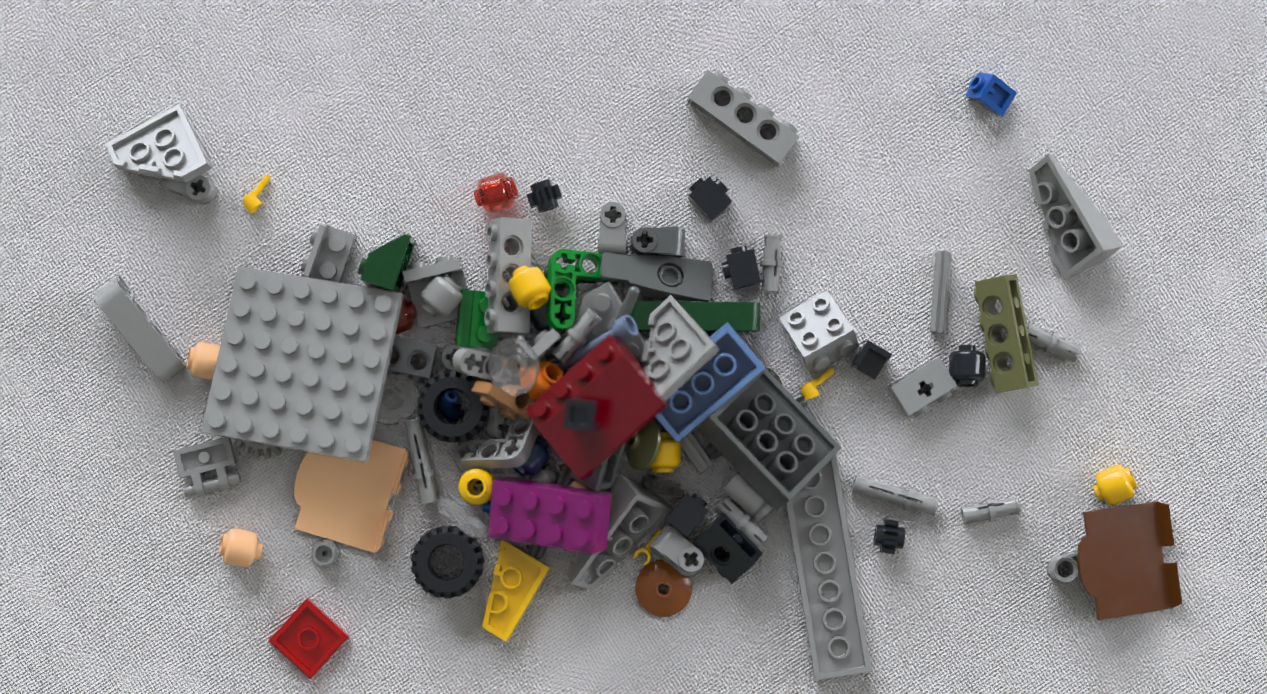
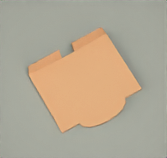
(349, 497)

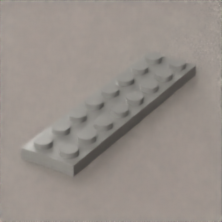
(828, 577)

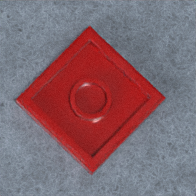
(309, 638)

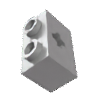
(906, 389)

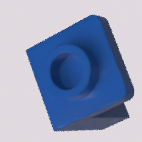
(991, 93)

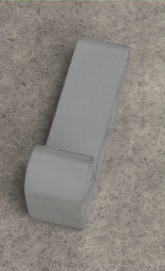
(138, 329)

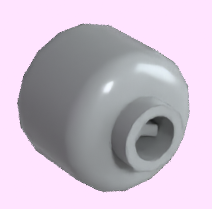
(441, 295)

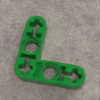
(568, 278)

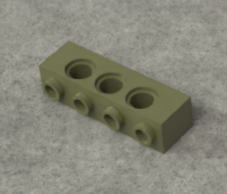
(1017, 343)

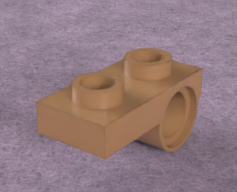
(509, 405)

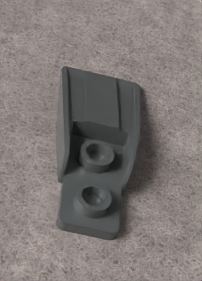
(660, 275)

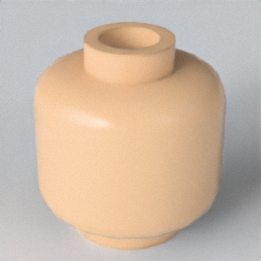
(203, 360)
(240, 548)

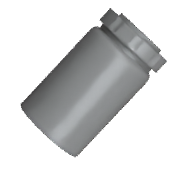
(747, 497)

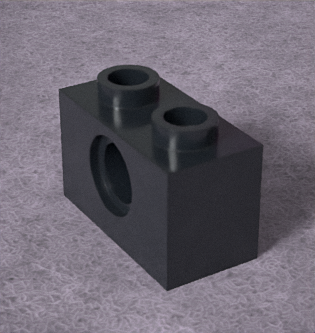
(741, 549)

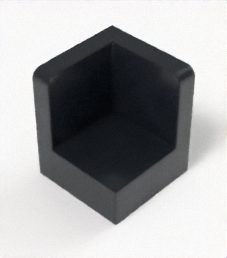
(870, 359)
(580, 414)

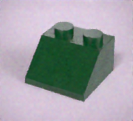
(385, 264)

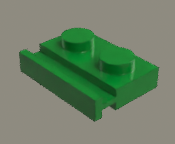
(470, 321)

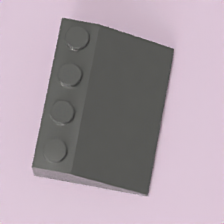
(770, 439)

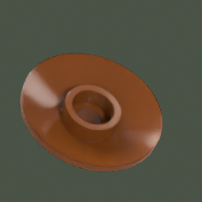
(662, 604)

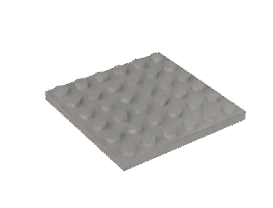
(302, 364)

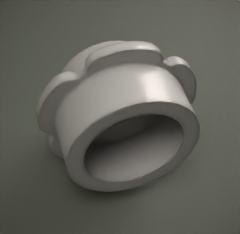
(324, 561)

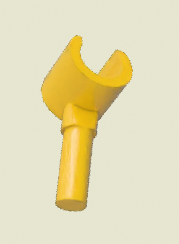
(250, 200)
(810, 390)
(646, 549)

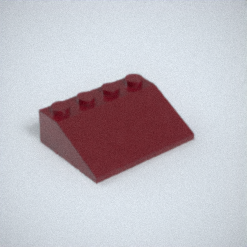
(623, 399)

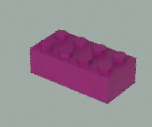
(549, 515)

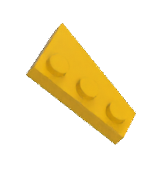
(512, 590)

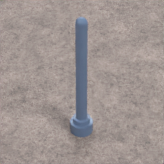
(622, 329)

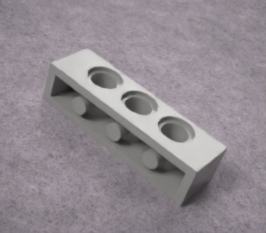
(703, 99)
(519, 237)

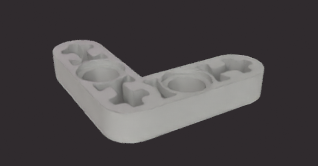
(479, 370)
(509, 453)

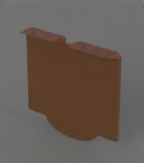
(1124, 561)

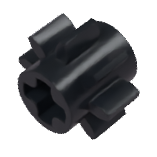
(544, 196)
(889, 536)

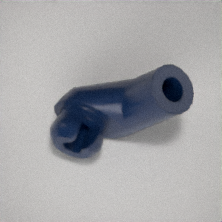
(449, 406)

